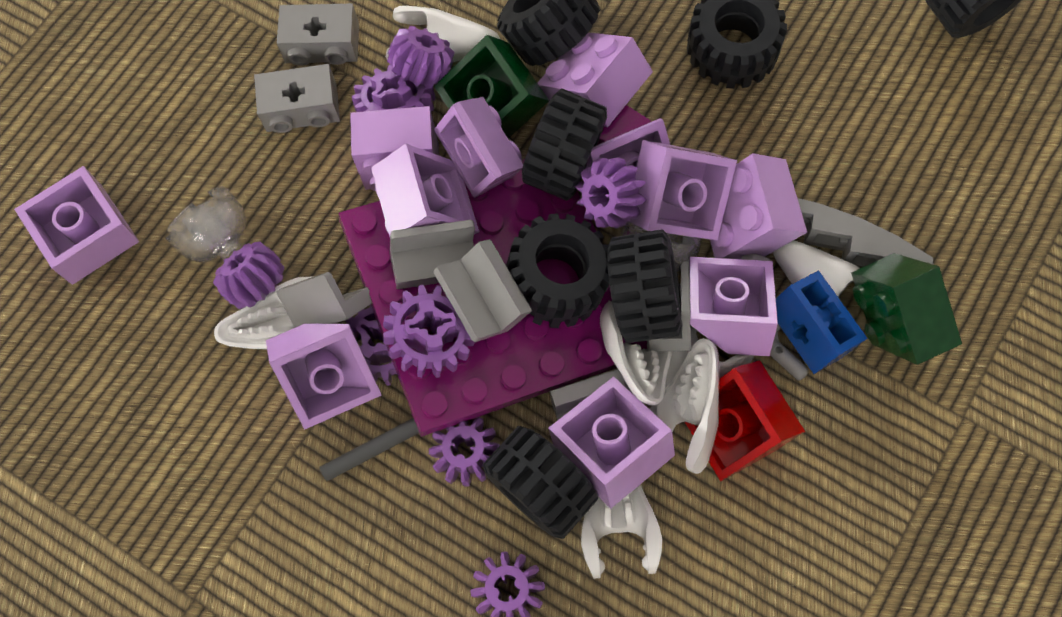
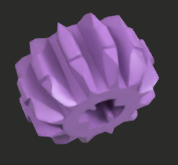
(420, 56)
(610, 192)
(249, 275)
(458, 464)
(521, 584)

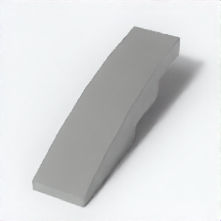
(856, 237)

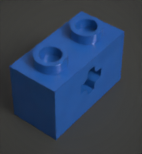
(817, 322)

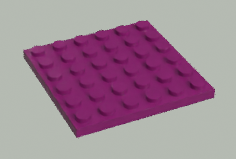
(502, 367)

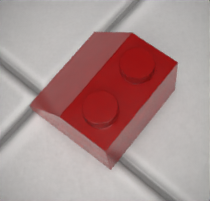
(751, 420)

